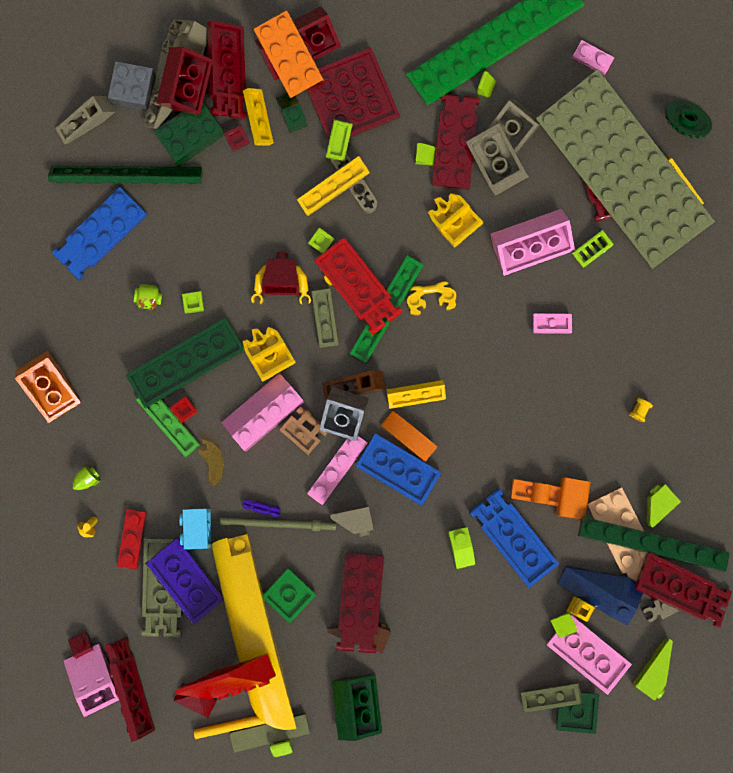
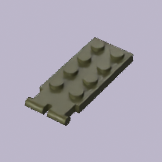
(157, 604)

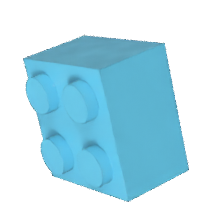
(196, 529)

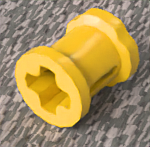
(640, 410)

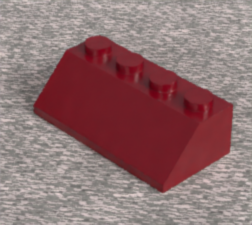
(316, 34)

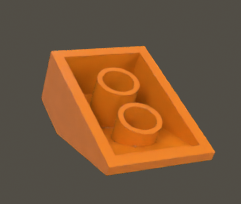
(47, 386)

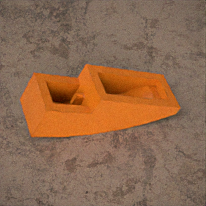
(409, 436)

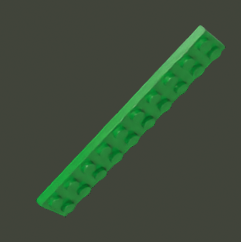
(487, 45)

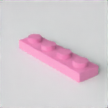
(336, 469)

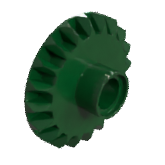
(688, 119)

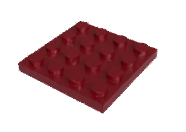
(353, 93)

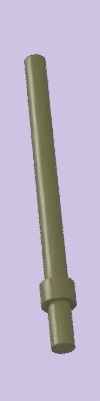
(315, 525)

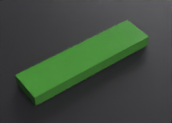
(171, 427)

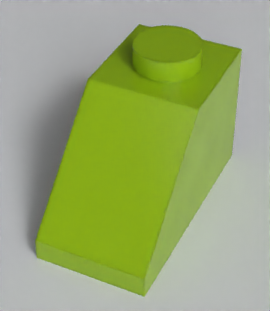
(659, 504)
(461, 547)

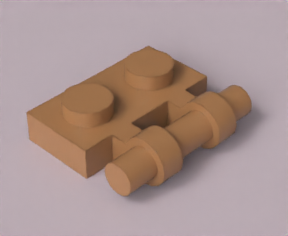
(301, 435)

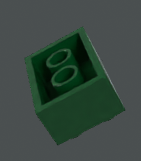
(189, 135)

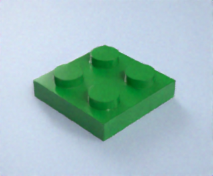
(289, 595)

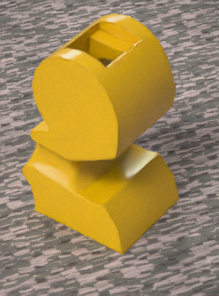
(580, 609)

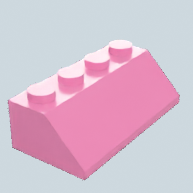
(533, 241)
(262, 412)

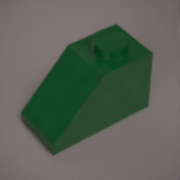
(292, 112)

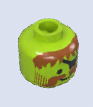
(147, 296)

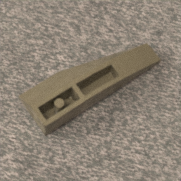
(181, 34)

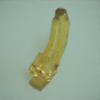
(215, 461)

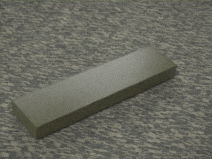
(265, 734)

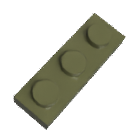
(325, 318)
(551, 698)

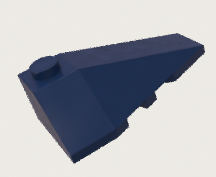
(606, 592)

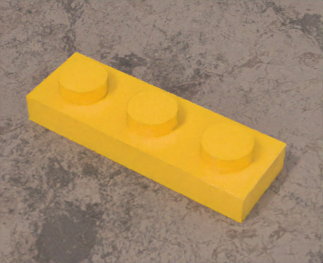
(258, 116)
(416, 394)

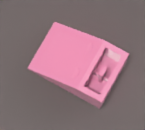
(91, 681)

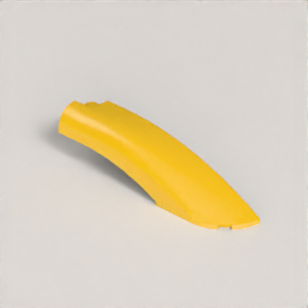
(252, 627)

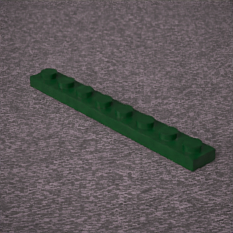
(125, 174)
(653, 544)

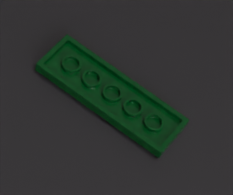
(185, 363)

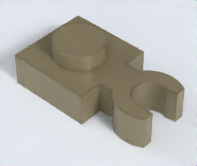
(660, 609)

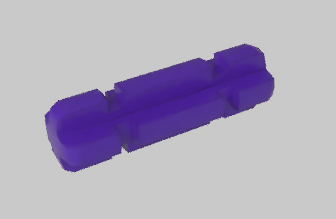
(261, 507)

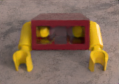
(280, 277)

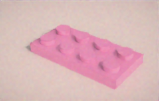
(590, 656)

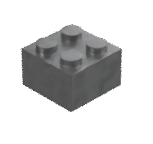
(131, 86)
(343, 413)

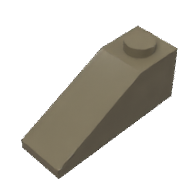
(85, 118)

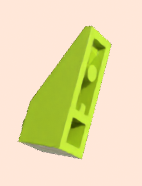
(655, 673)

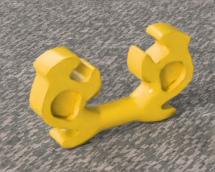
(448, 296)

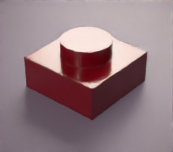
(236, 138)
(80, 644)

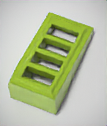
(602, 249)

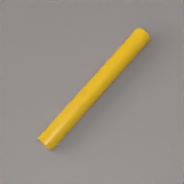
(227, 727)

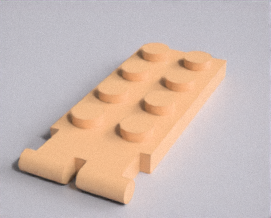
(617, 510)

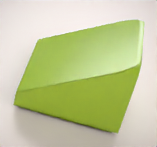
(486, 85)
(425, 154)
(564, 625)
(281, 748)

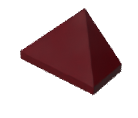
(199, 705)

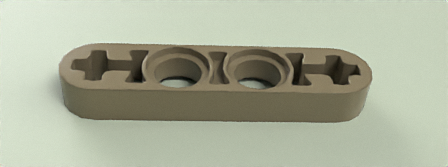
(370, 197)

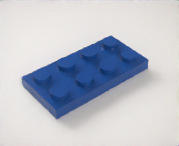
(398, 469)

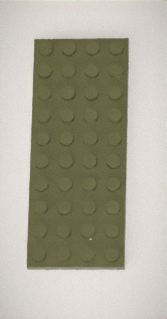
(625, 169)

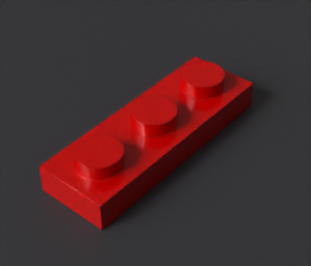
(131, 539)

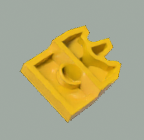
(454, 219)
(268, 353)

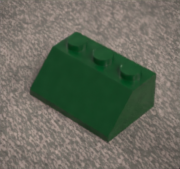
(356, 707)

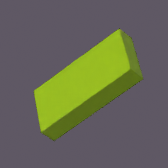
(339, 140)

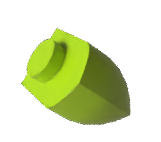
(85, 478)

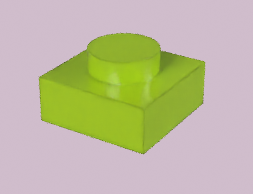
(321, 241)
(193, 302)

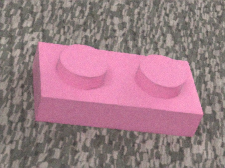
(592, 57)
(552, 323)

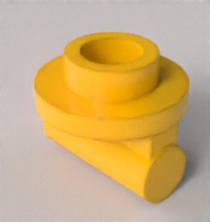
(86, 528)

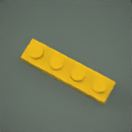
(333, 186)

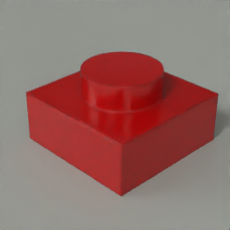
(183, 410)

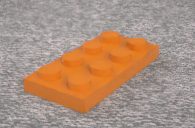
(288, 54)

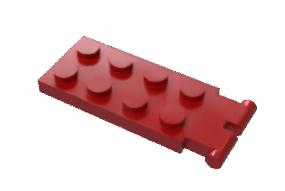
(357, 285)

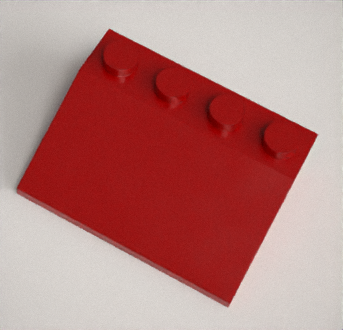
(231, 679)

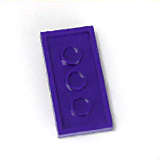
(184, 581)

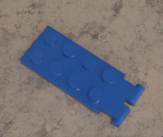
(100, 233)
(514, 539)

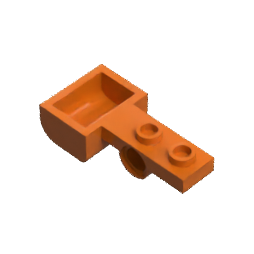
(569, 497)

